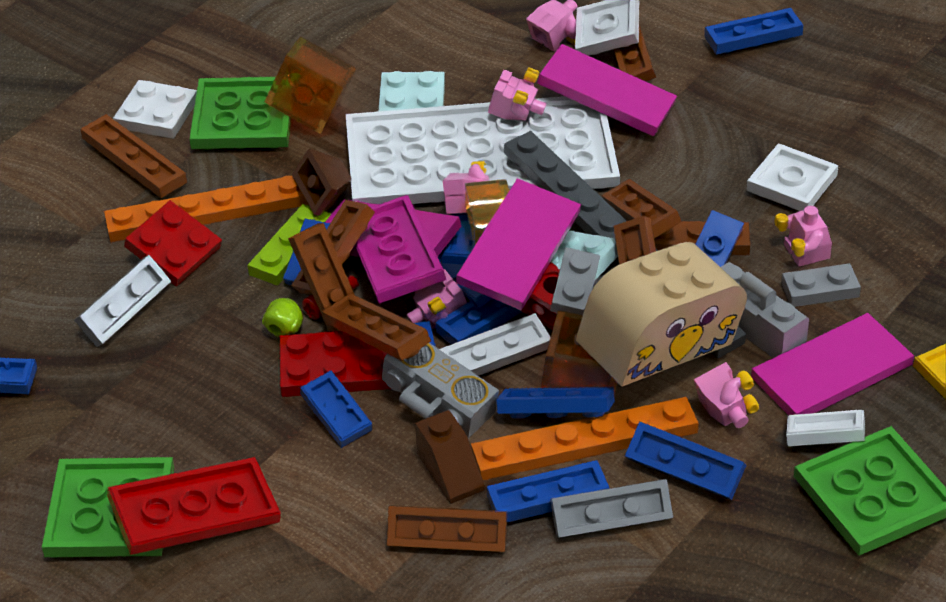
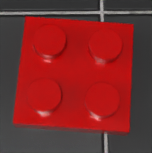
(173, 241)

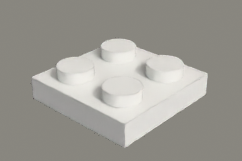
(607, 26)
(156, 108)
(792, 177)

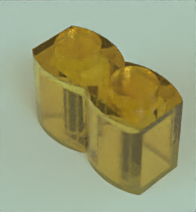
(482, 202)

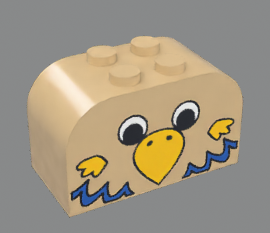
(660, 312)

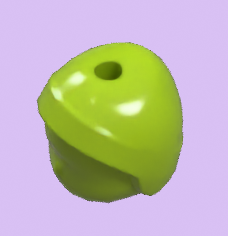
(283, 317)

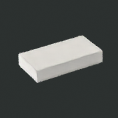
(825, 428)

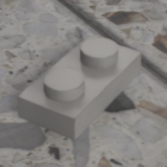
(575, 281)
(820, 285)

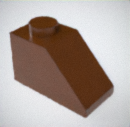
(321, 180)
(448, 456)

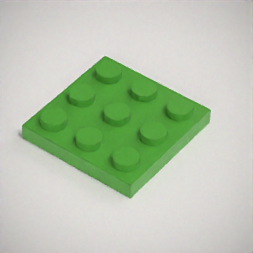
(235, 115)
(874, 490)
(80, 513)

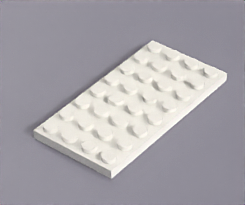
(419, 147)

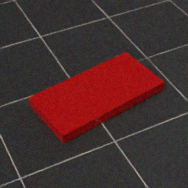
(193, 505)

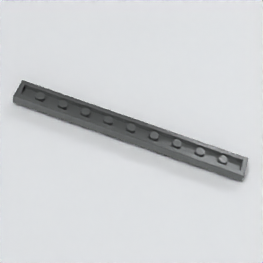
(595, 214)

